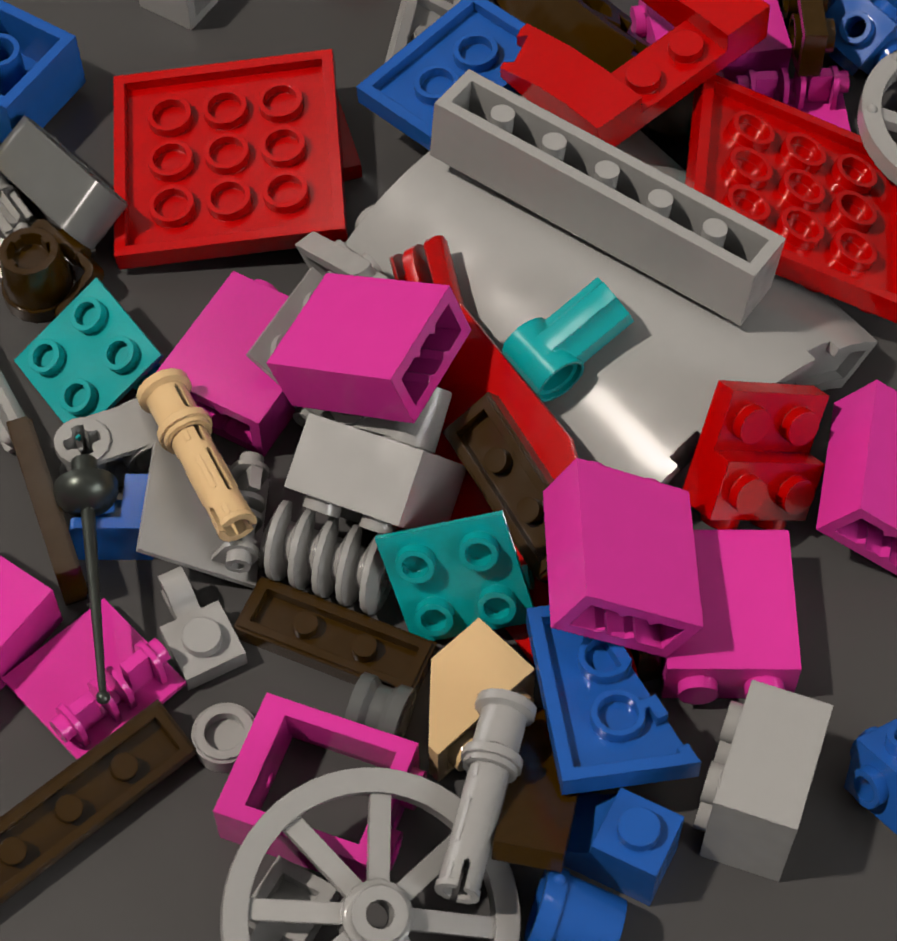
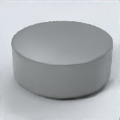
(220, 735)

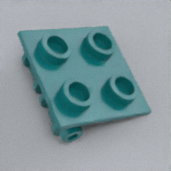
(89, 356)
(456, 574)

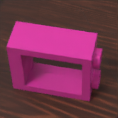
(263, 753)

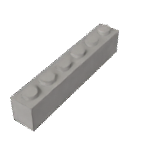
(605, 196)

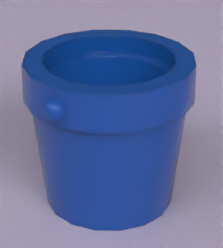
(573, 911)

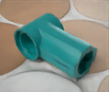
(553, 349)

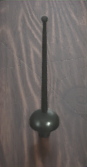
(86, 494)

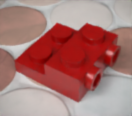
(757, 455)

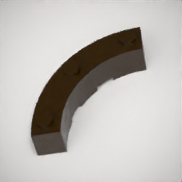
(604, 36)

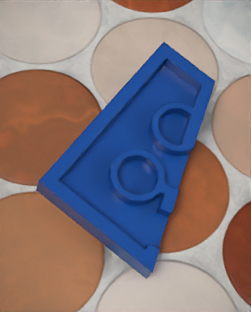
(601, 715)

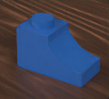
(623, 842)

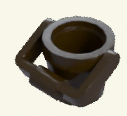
(36, 274)

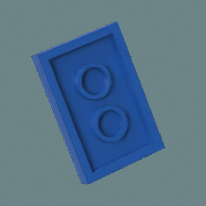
(466, 37)

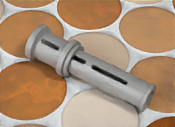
(490, 765)

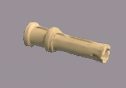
(187, 433)

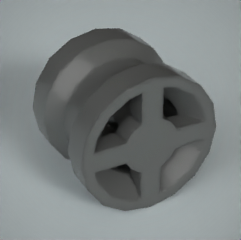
(381, 705)

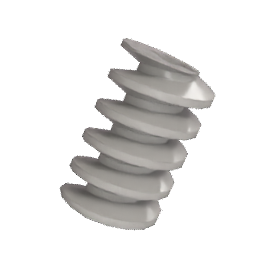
(324, 559)

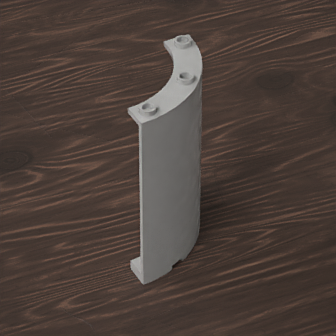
(654, 381)

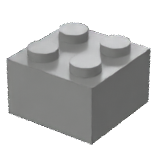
(372, 478)
(761, 779)

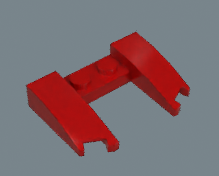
(620, 103)

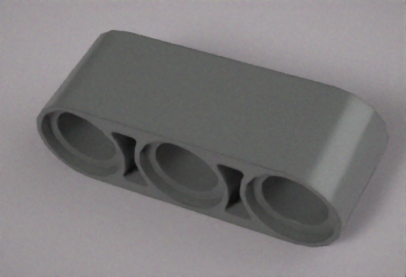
(59, 183)

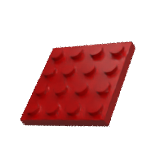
(227, 159)
(802, 184)

